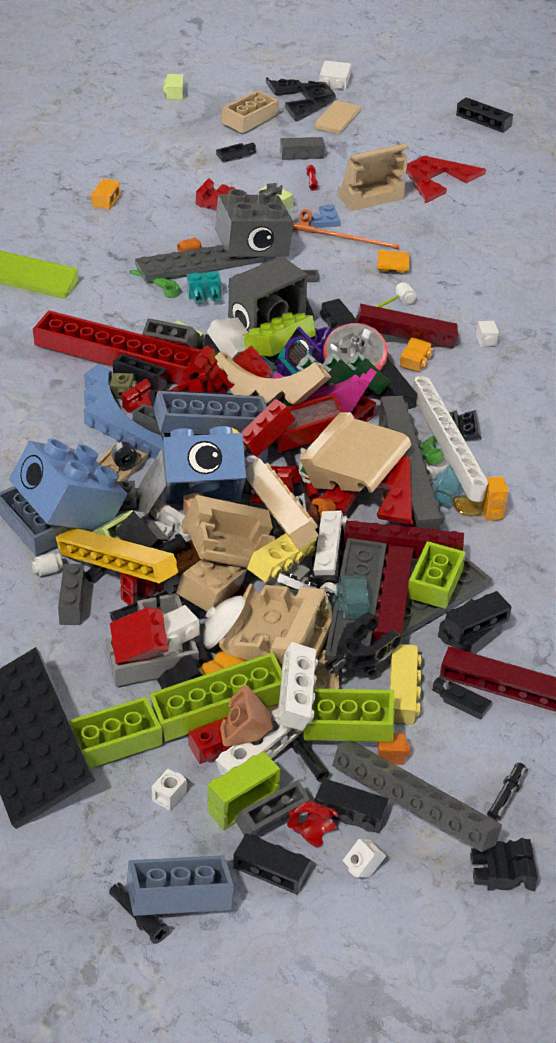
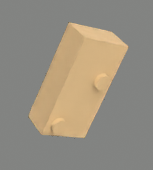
(249, 111)

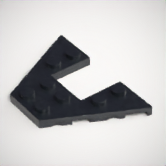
(316, 95)

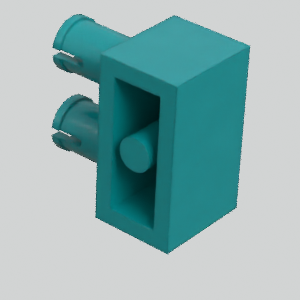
(204, 286)

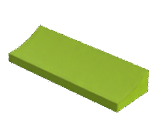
(37, 275)

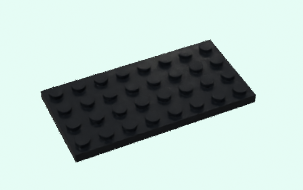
(37, 742)

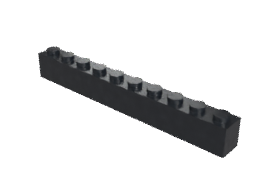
(336, 315)

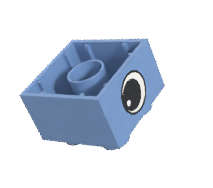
(204, 464)

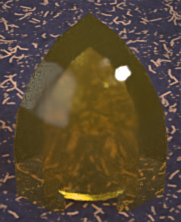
(466, 506)

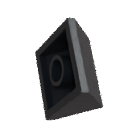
(141, 530)

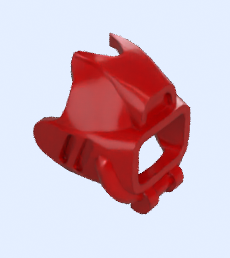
(317, 824)

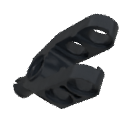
(352, 651)

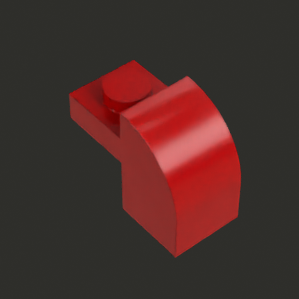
(199, 384)

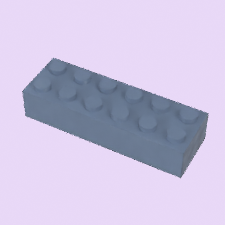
(205, 411)

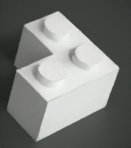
(179, 627)

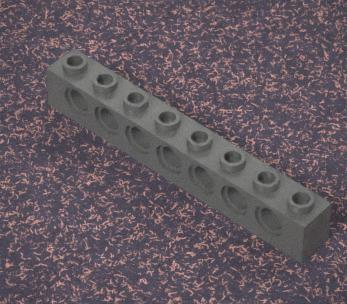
(417, 796)

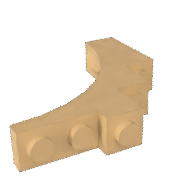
(294, 387)

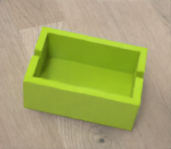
(241, 788)

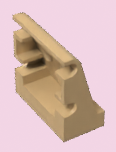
(374, 177)
(353, 454)
(227, 530)
(276, 619)

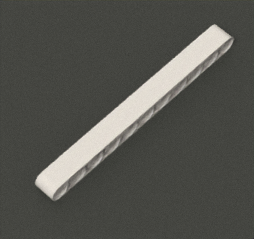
(450, 440)

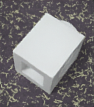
(169, 789)

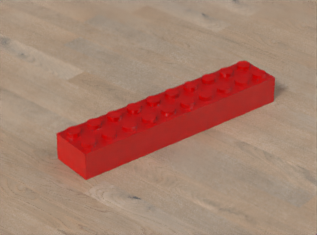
(106, 343)

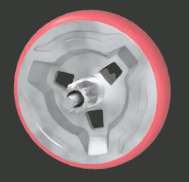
(350, 338)

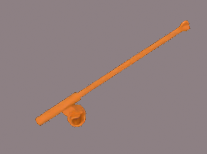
(304, 226)

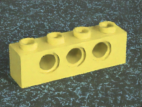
(278, 557)

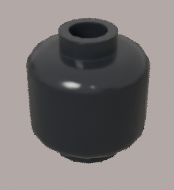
(124, 455)

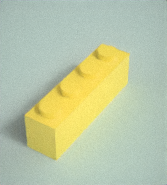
(404, 682)

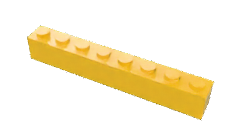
(117, 555)

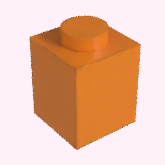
(396, 750)

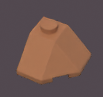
(247, 719)

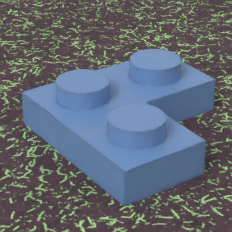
(327, 218)

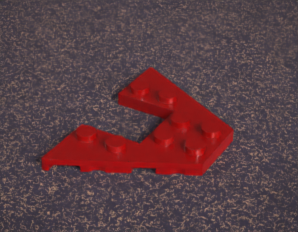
(427, 167)
(396, 505)

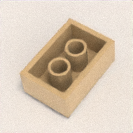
(210, 583)

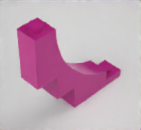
(347, 392)

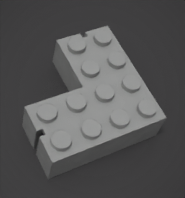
(152, 667)

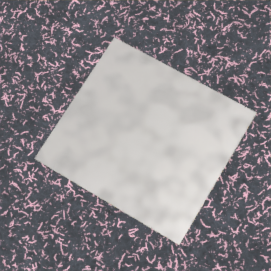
(151, 485)

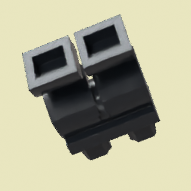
(505, 865)

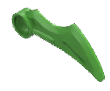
(170, 287)
(431, 454)

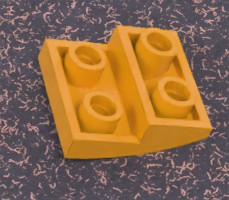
(393, 260)

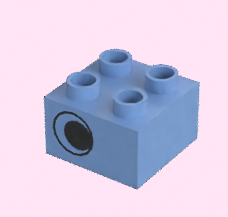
(68, 485)

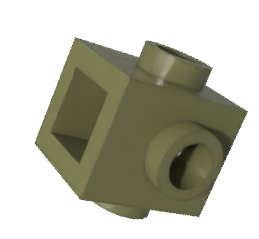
(121, 383)

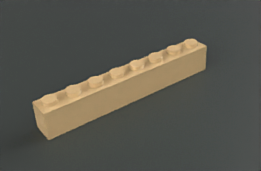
(281, 503)

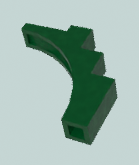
(341, 371)

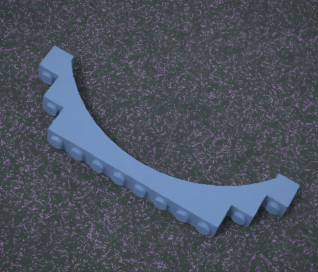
(106, 416)

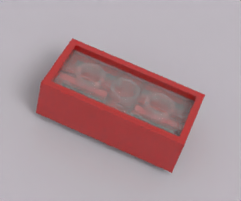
(310, 421)

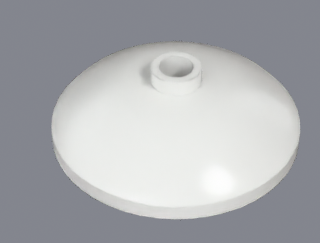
(221, 619)

